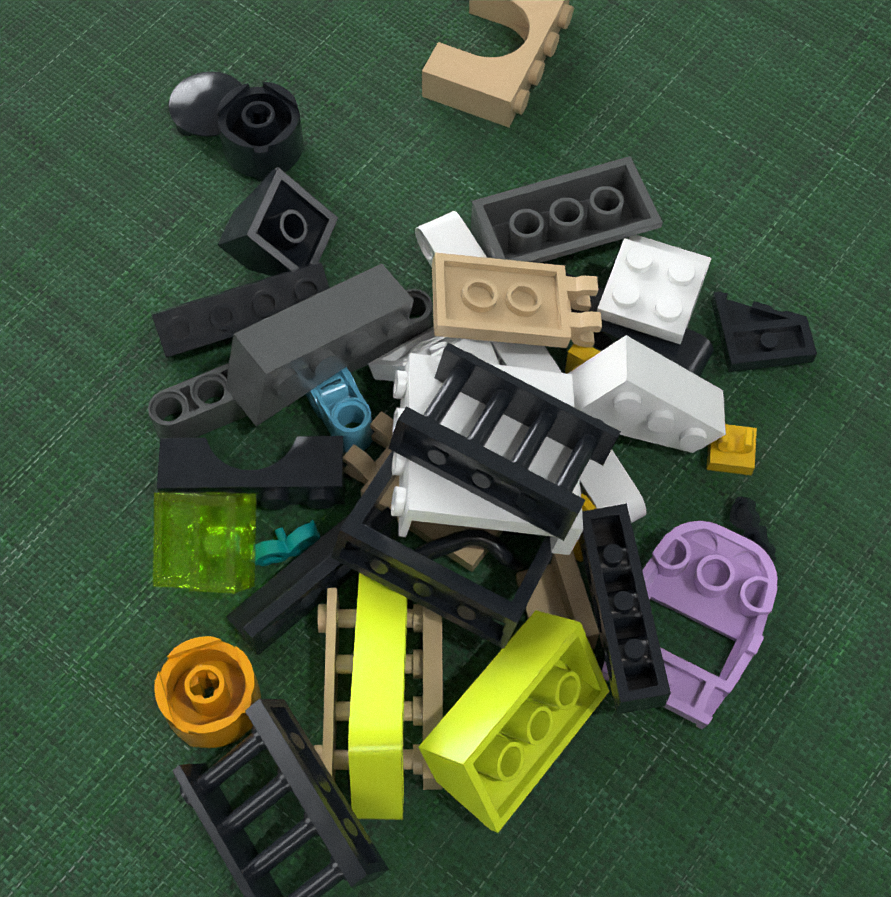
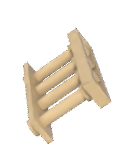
(423, 664)

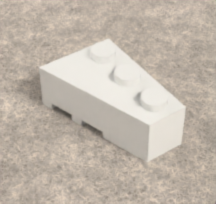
(649, 397)

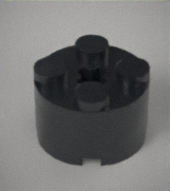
(260, 129)

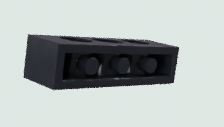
(235, 309)
(623, 610)

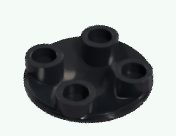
(197, 101)

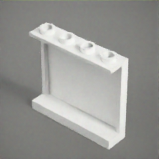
(434, 499)

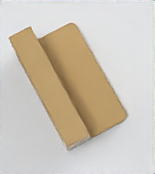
(563, 594)

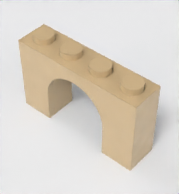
(498, 85)

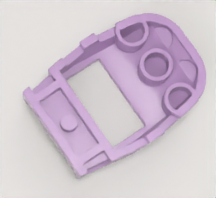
(721, 585)

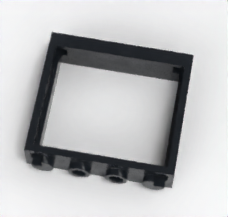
(426, 580)

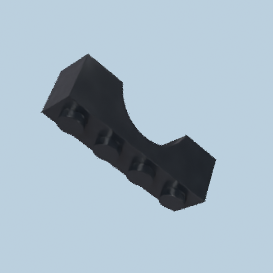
(305, 476)

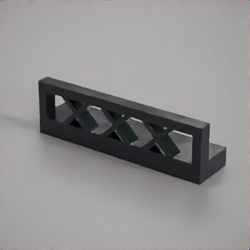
(299, 587)

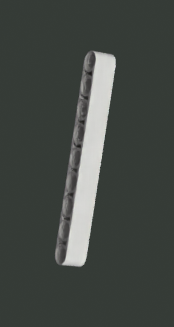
(603, 484)

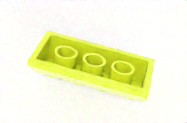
(516, 718)

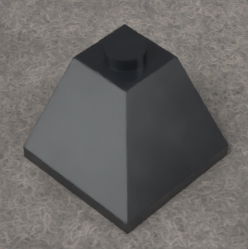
(278, 227)

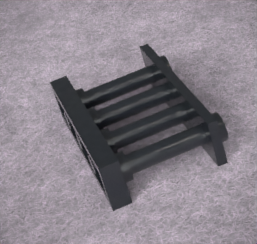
(487, 473)
(299, 771)

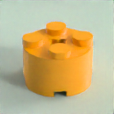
(182, 687)

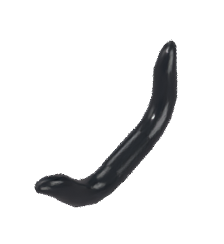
(467, 538)

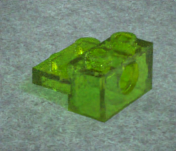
(204, 541)

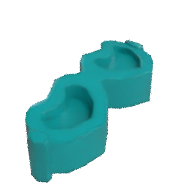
(279, 550)

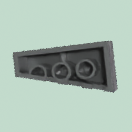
(313, 341)

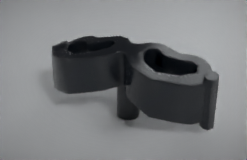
(745, 517)

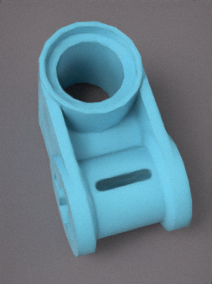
(341, 403)

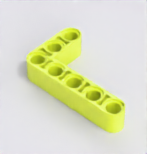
(378, 703)

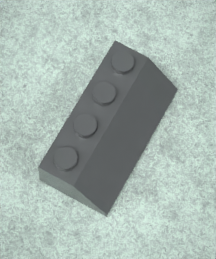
(565, 214)

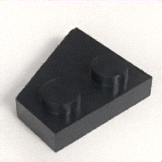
(760, 335)

